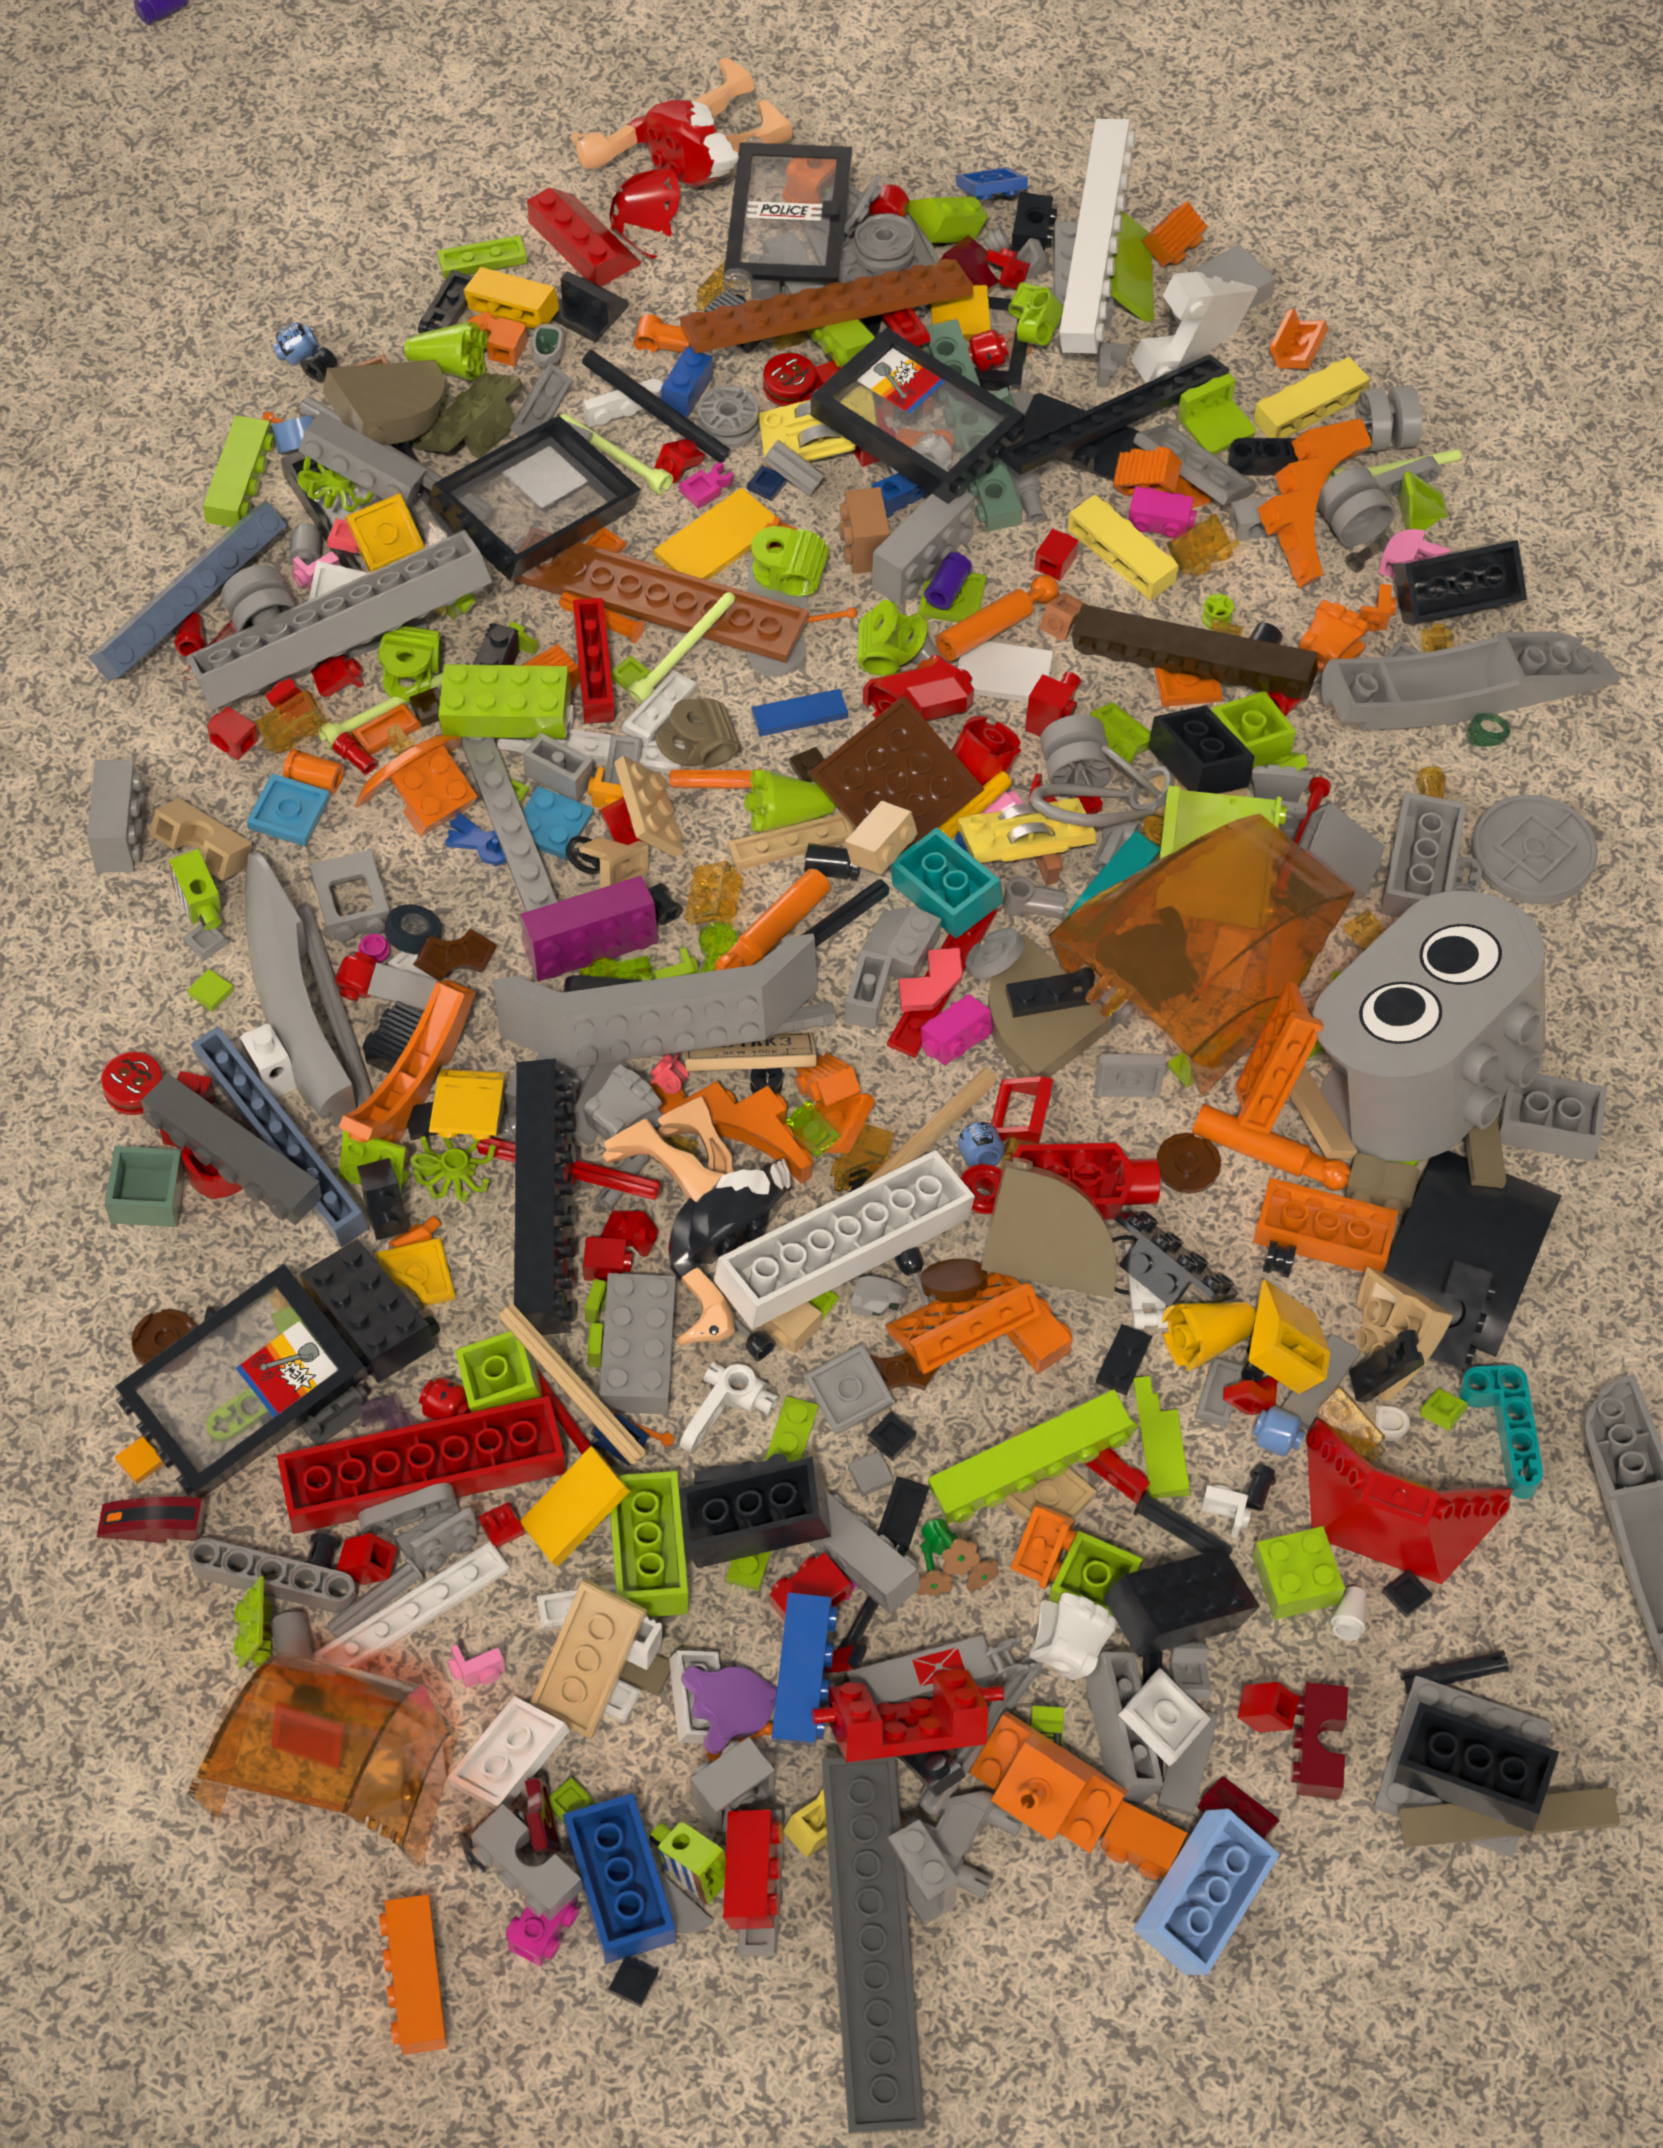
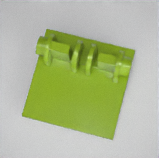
(358, 1153)
(254, 1617)

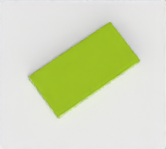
(1133, 270)

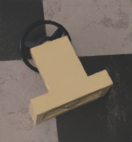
(616, 862)

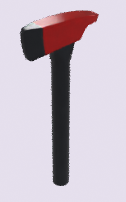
(849, 1653)

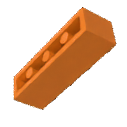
(414, 1973)

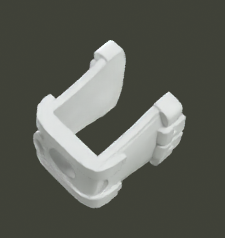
(1071, 1635)

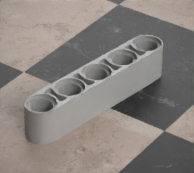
(261, 1564)

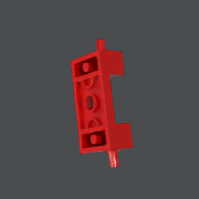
(948, 1721)

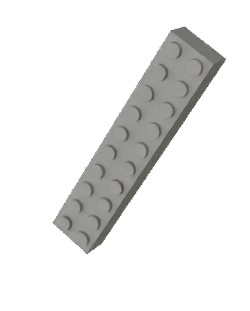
(339, 620)

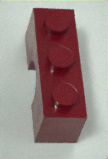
(1318, 1770)

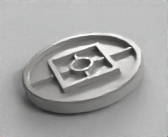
(1534, 849)

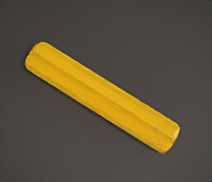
(992, 791)

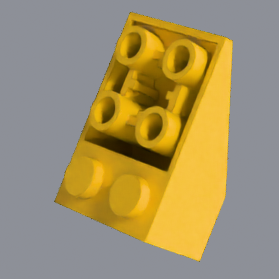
(468, 1103)
(1288, 1341)

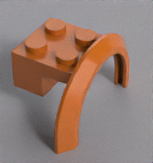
(426, 782)

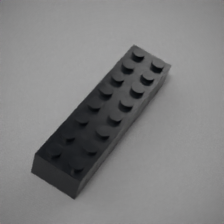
(544, 1196)

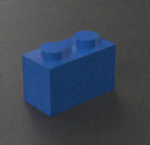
(687, 381)

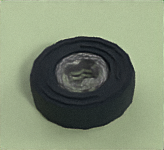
(415, 917)

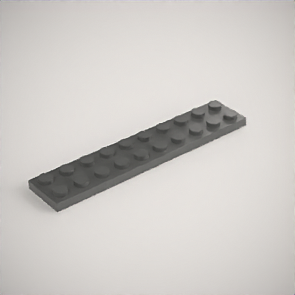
(872, 1947)

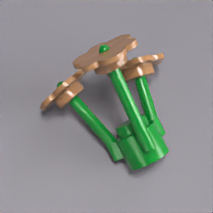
(958, 1558)

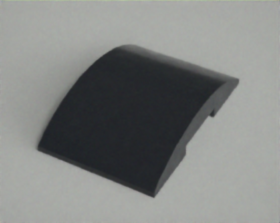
(1475, 1226)

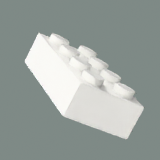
(688, 1727)

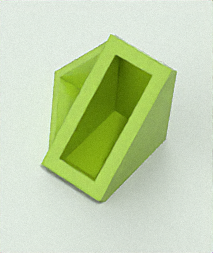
(1420, 503)

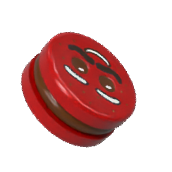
(789, 379)
(129, 1080)

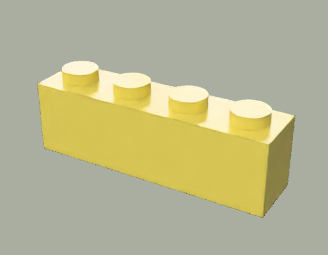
(1310, 399)
(1123, 547)

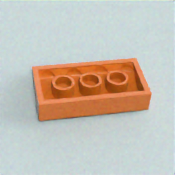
(1326, 1226)

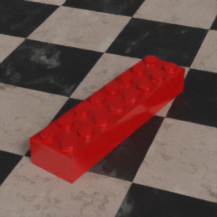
(467, 1450)

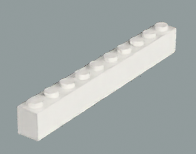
(1096, 236)

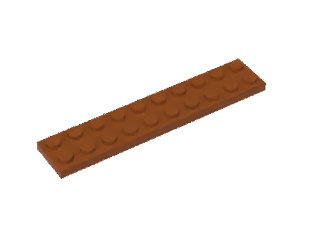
(825, 305)
(671, 599)

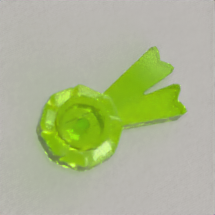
(716, 941)
(632, 969)

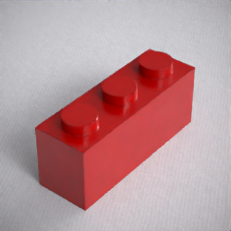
(752, 1869)

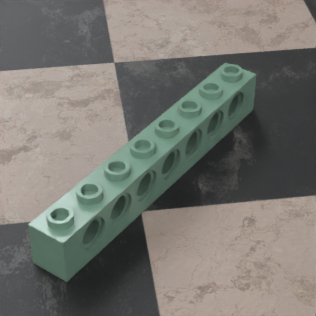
(994, 512)

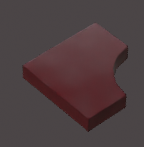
(971, 258)
(541, 1818)

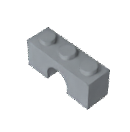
(546, 1887)

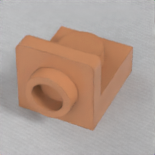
(1061, 615)
(1050, 867)

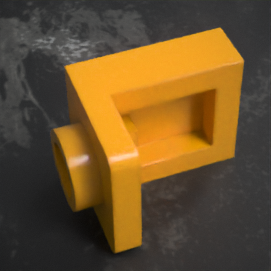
(603, 792)

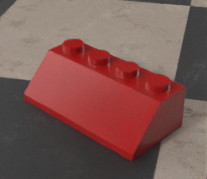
(579, 236)

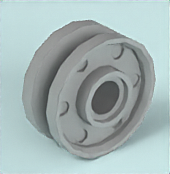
(884, 243)
(729, 415)

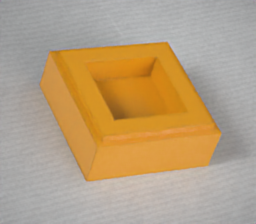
(139, 1460)

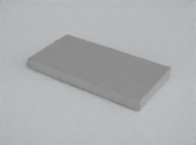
(1198, 464)

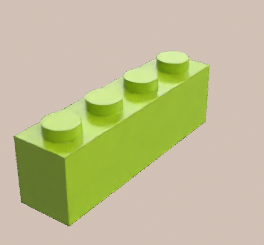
(842, 340)
(238, 471)

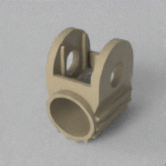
(707, 742)

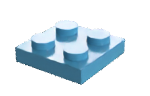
(288, 809)
(555, 820)

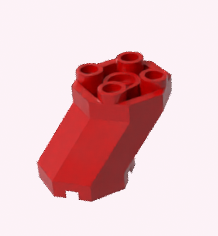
(932, 689)

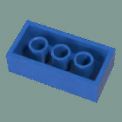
(802, 1667)
(619, 1878)

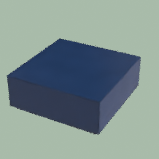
(766, 483)

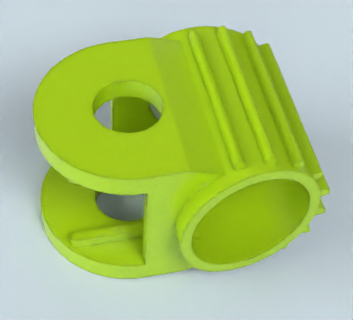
(795, 566)
(888, 648)
(409, 654)

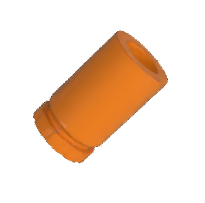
(313, 770)

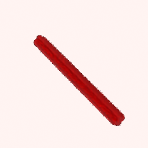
(584, 1171)

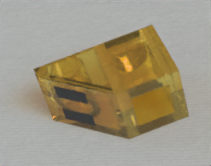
(865, 1158)

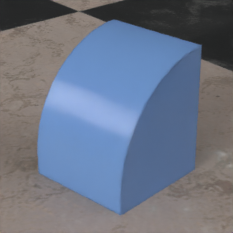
(290, 433)

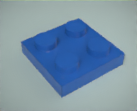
(988, 182)

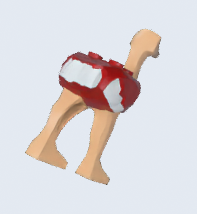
(684, 132)

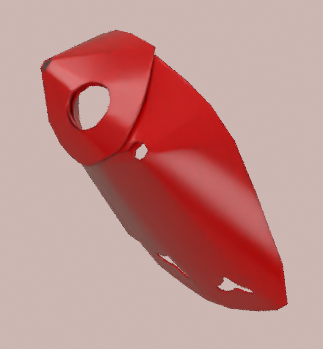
(642, 203)

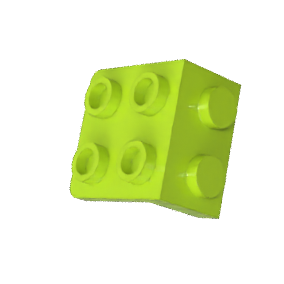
(1213, 415)

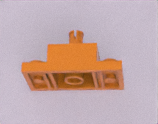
(1046, 1784)

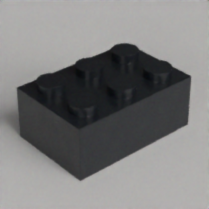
(1201, 751)

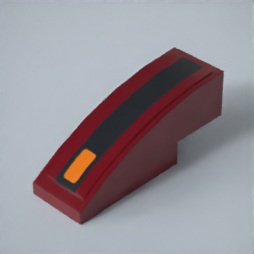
(152, 1519)

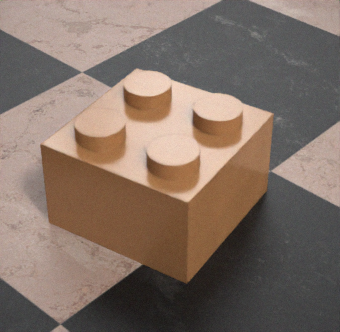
(862, 527)

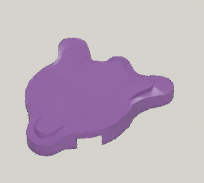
(732, 1702)

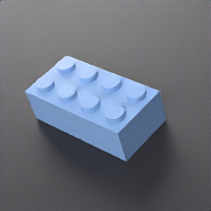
(1206, 1892)

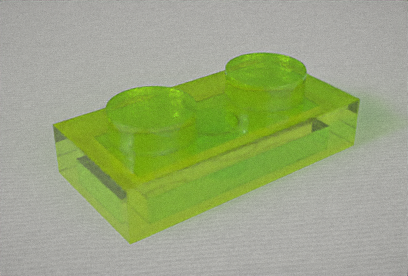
(812, 1129)

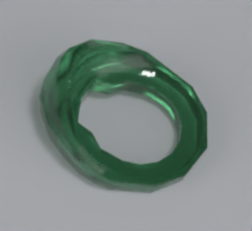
(1480, 737)

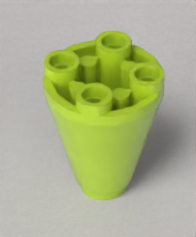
(454, 348)
(783, 801)

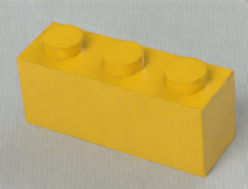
(511, 297)

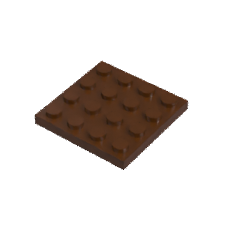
(897, 763)

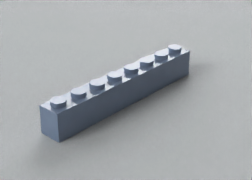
(187, 591)
(276, 1129)

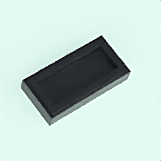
(903, 1511)

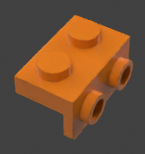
(1297, 341)
(1043, 1545)

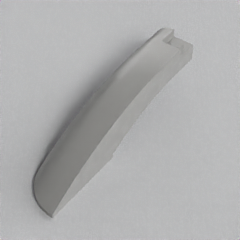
(1463, 680)
(276, 955)
(1630, 1477)

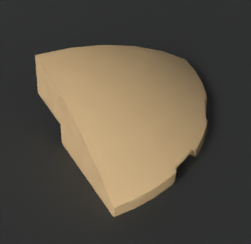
(1393, 1308)

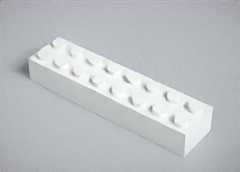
(843, 1239)

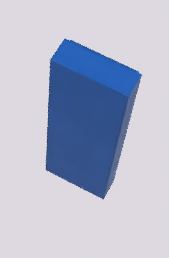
(799, 712)

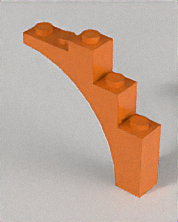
(1300, 483)
(411, 1078)
(754, 1121)

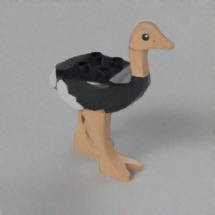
(720, 1207)

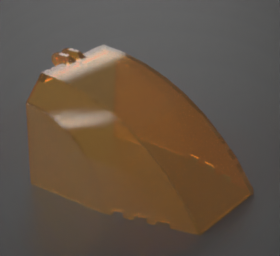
(1208, 938)
(333, 1744)

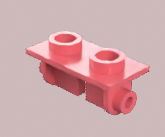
(669, 1074)

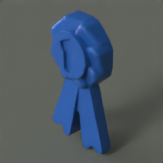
(472, 837)

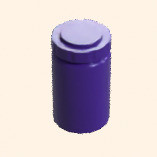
(156, 9)
(948, 580)

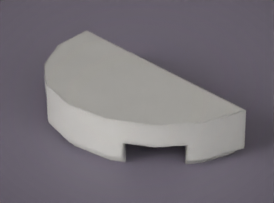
(684, 1912)

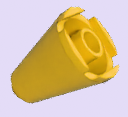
(1206, 1330)

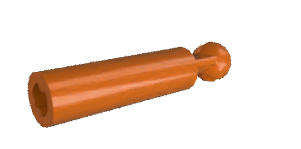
(995, 618)
(776, 921)
(1271, 1149)

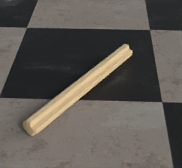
(938, 1123)
(572, 1384)

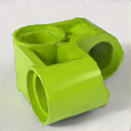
(1038, 313)

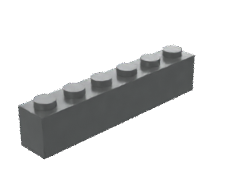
(231, 1150)

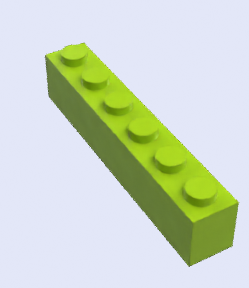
(1031, 1457)

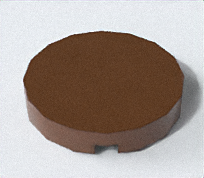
(1179, 1167)
(954, 1280)
(144, 1337)

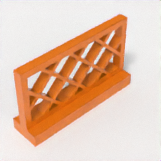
(1276, 1061)
(960, 1333)

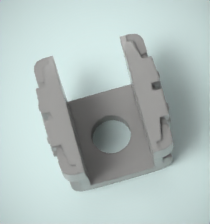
(1283, 783)
(622, 1104)

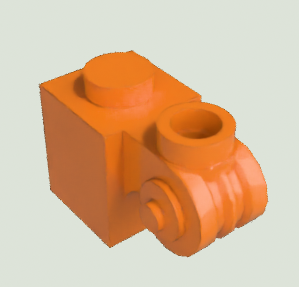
(505, 338)

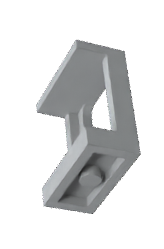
(345, 870)
(928, 1878)

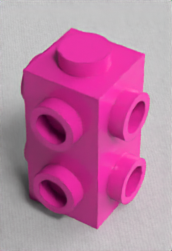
(1161, 512)
(956, 1030)
(536, 1936)

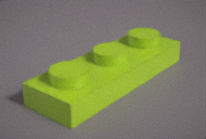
(486, 254)

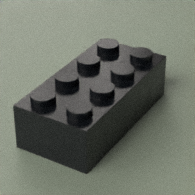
(1460, 581)
(368, 1310)
(754, 1512)
(1181, 1602)
(1476, 1767)

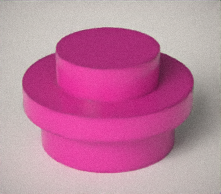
(375, 947)

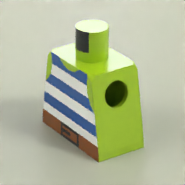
(196, 889)
(691, 1859)

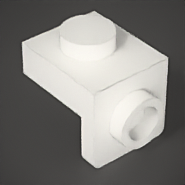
(1226, 1502)

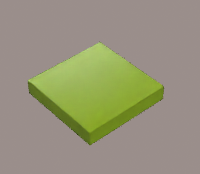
(965, 604)

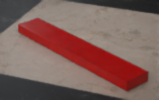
(907, 1033)

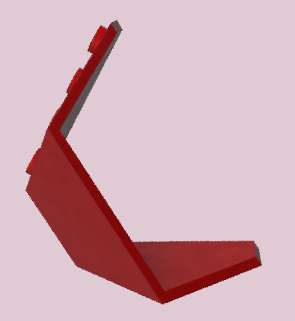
(1394, 1516)

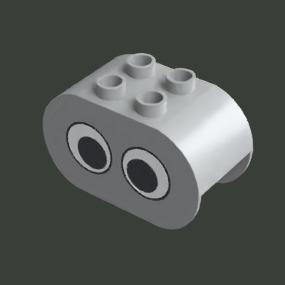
(1434, 1025)

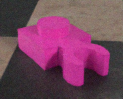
(705, 487)

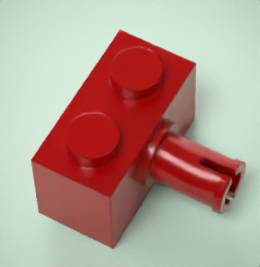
(1051, 701)

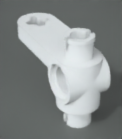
(751, 1398)

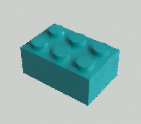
(946, 882)

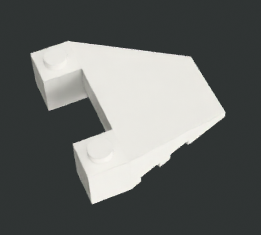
(1209, 315)

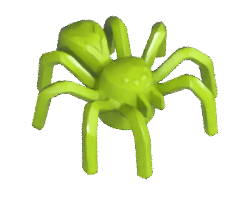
(334, 483)
(453, 1165)

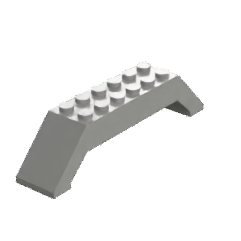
(659, 1013)

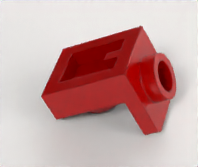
(1252, 1396)

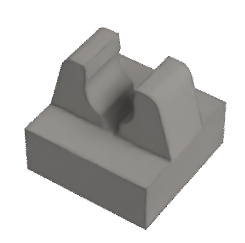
(1035, 255)

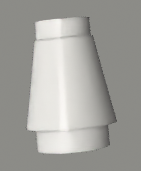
(1350, 1615)

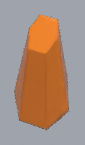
(416, 1233)

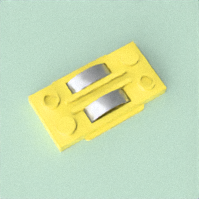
(801, 432)
(1022, 833)

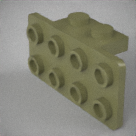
(476, 416)

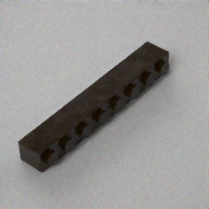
(1195, 651)

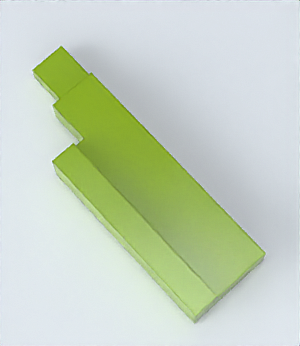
(1161, 1444)

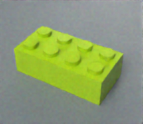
(505, 701)
(650, 1544)

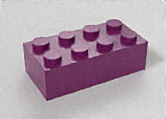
(589, 927)

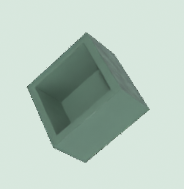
(145, 1186)

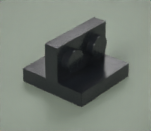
(587, 307)

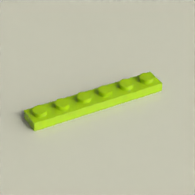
(790, 1440)

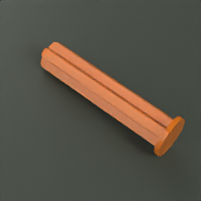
(614, 621)
(710, 779)

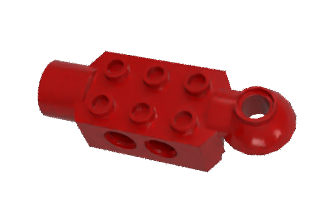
(1095, 1168)

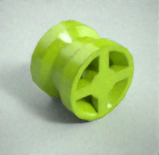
(1217, 604)

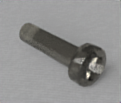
(1356, 561)

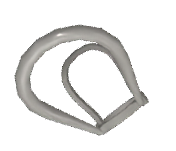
(1111, 819)

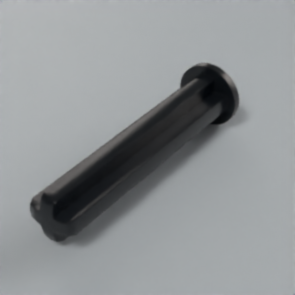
(1179, 1526)

